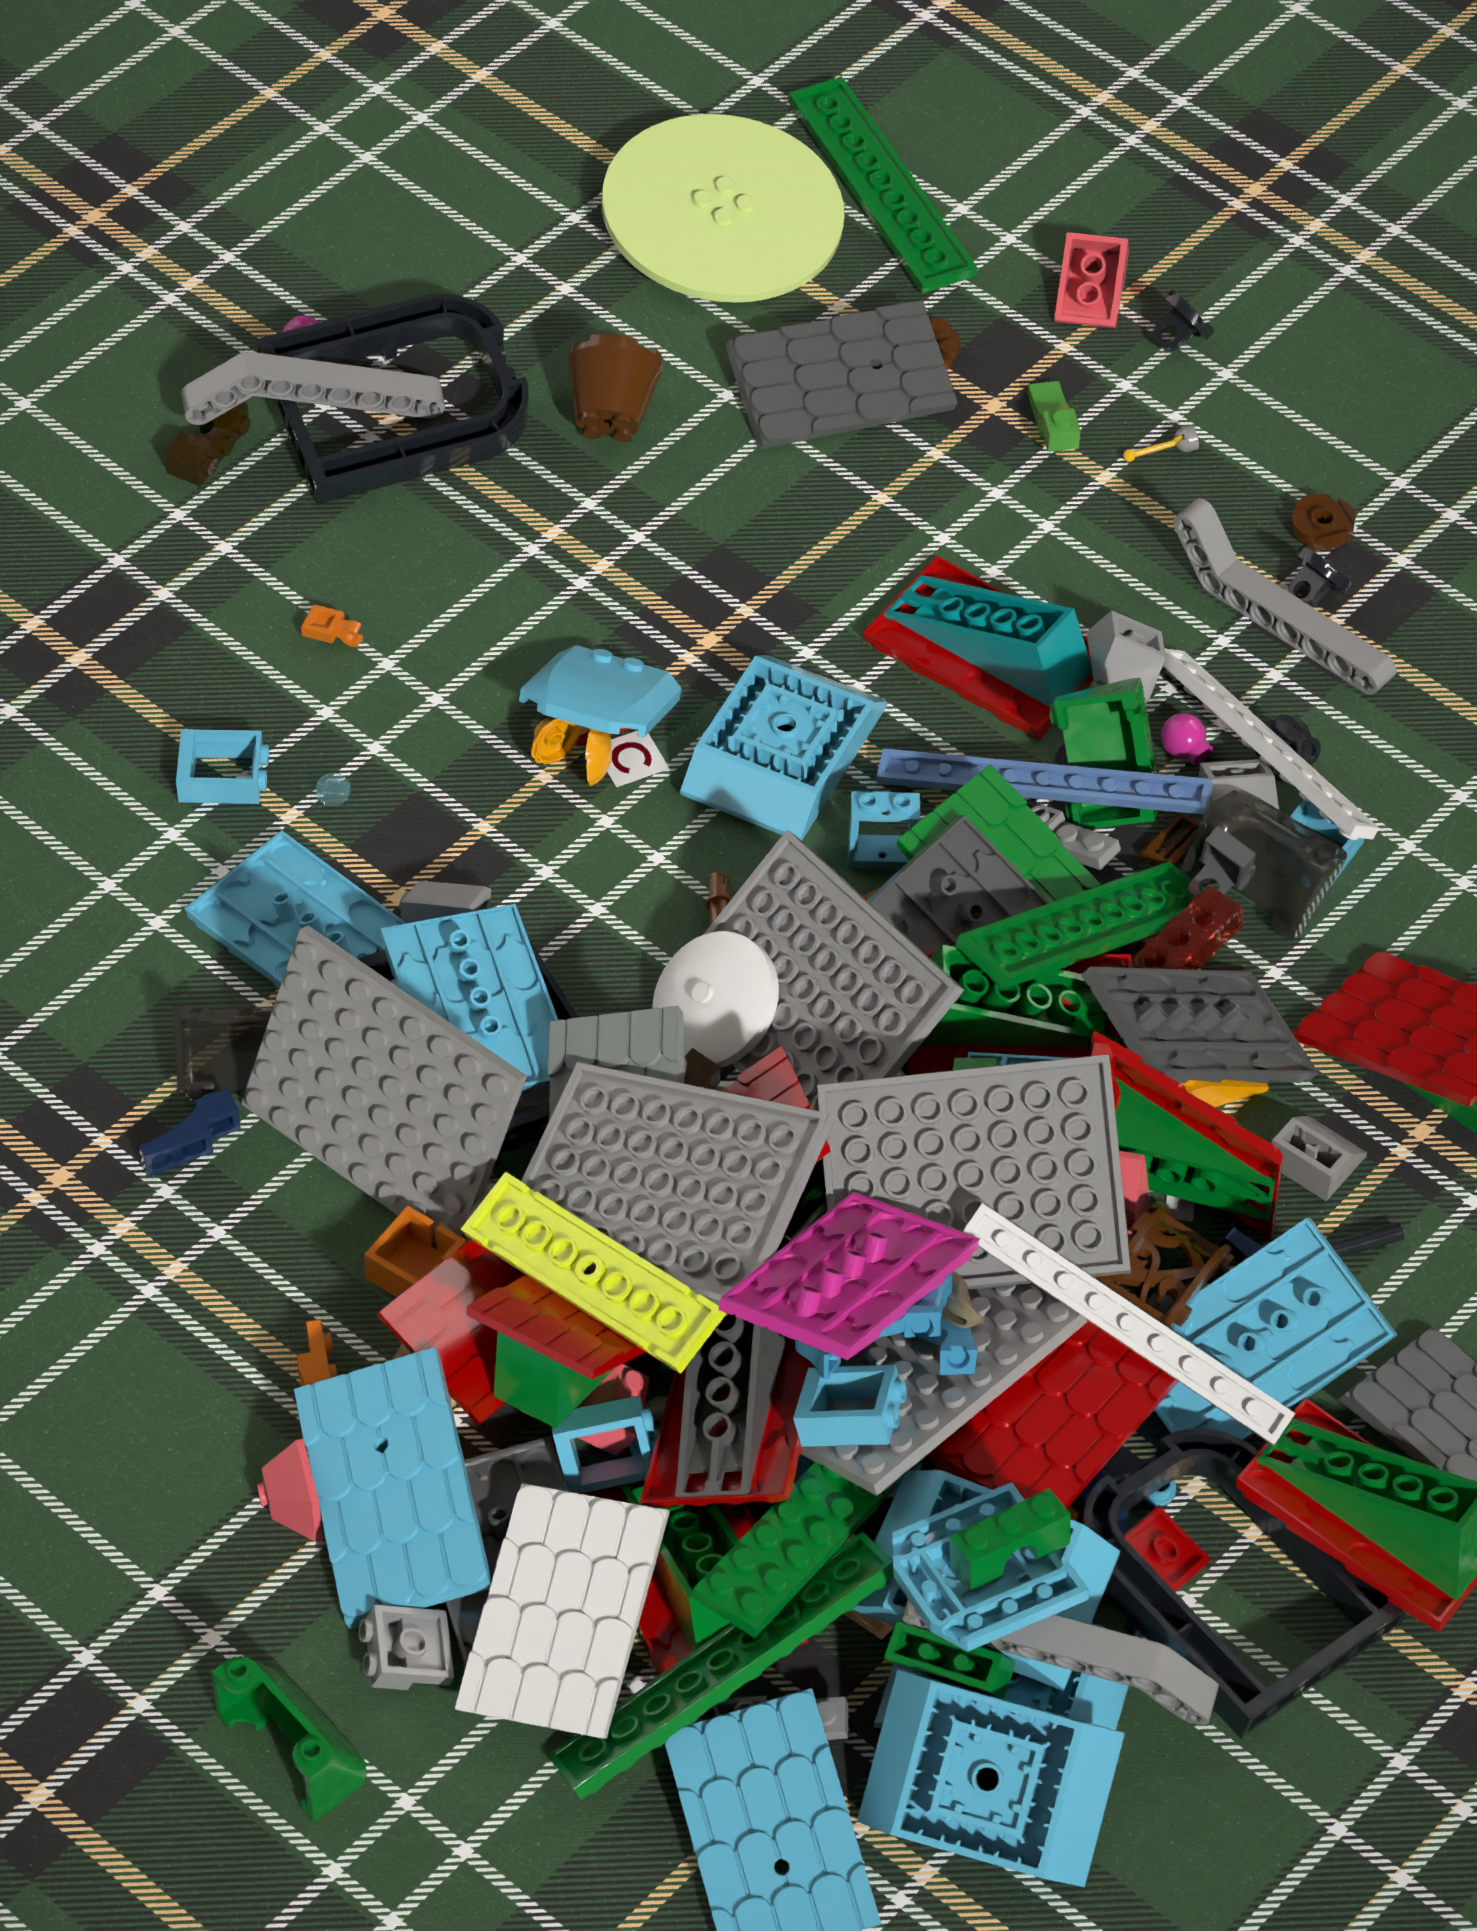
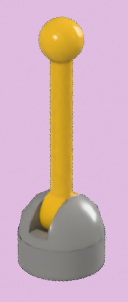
(1184, 440)

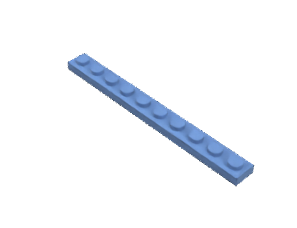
(1050, 781)

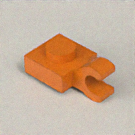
(327, 624)

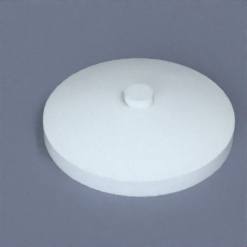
(724, 992)

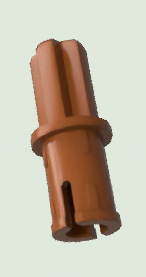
(718, 894)

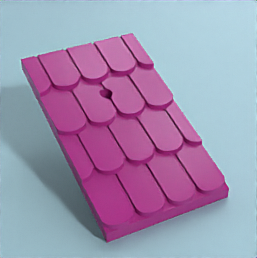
(849, 1259)

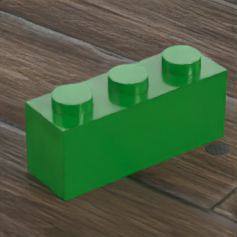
(939, 1659)

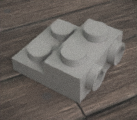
(406, 1647)

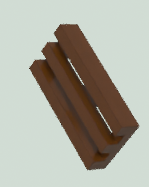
(1149, 851)

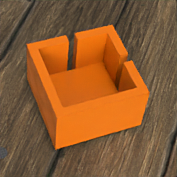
(407, 1252)

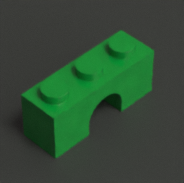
(983, 1548)

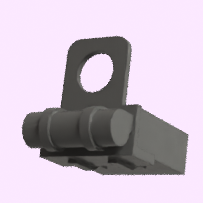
(1225, 862)

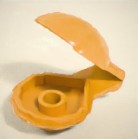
(557, 738)

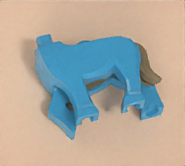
(939, 1318)

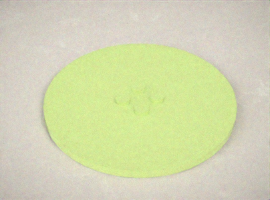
(722, 208)

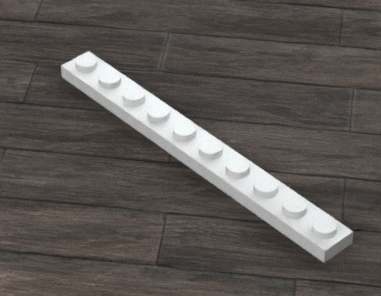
(1272, 748)
(1129, 1325)

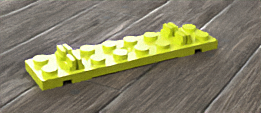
(621, 1292)

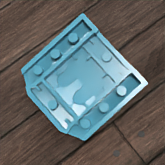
(602, 691)
(970, 1619)

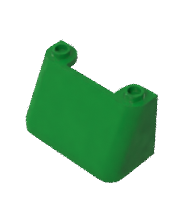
(1106, 731)
(325, 1758)

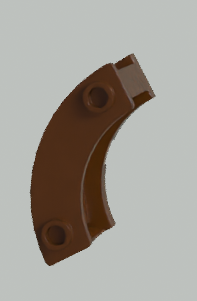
(1165, 1231)

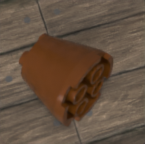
(612, 384)

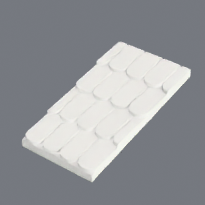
(562, 1610)

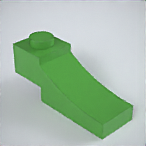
(1054, 417)

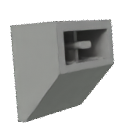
(1125, 650)
(1243, 775)
(1316, 1155)

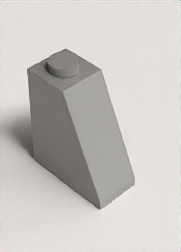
(438, 899)

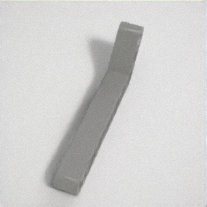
(310, 382)
(1275, 607)
(1112, 1657)

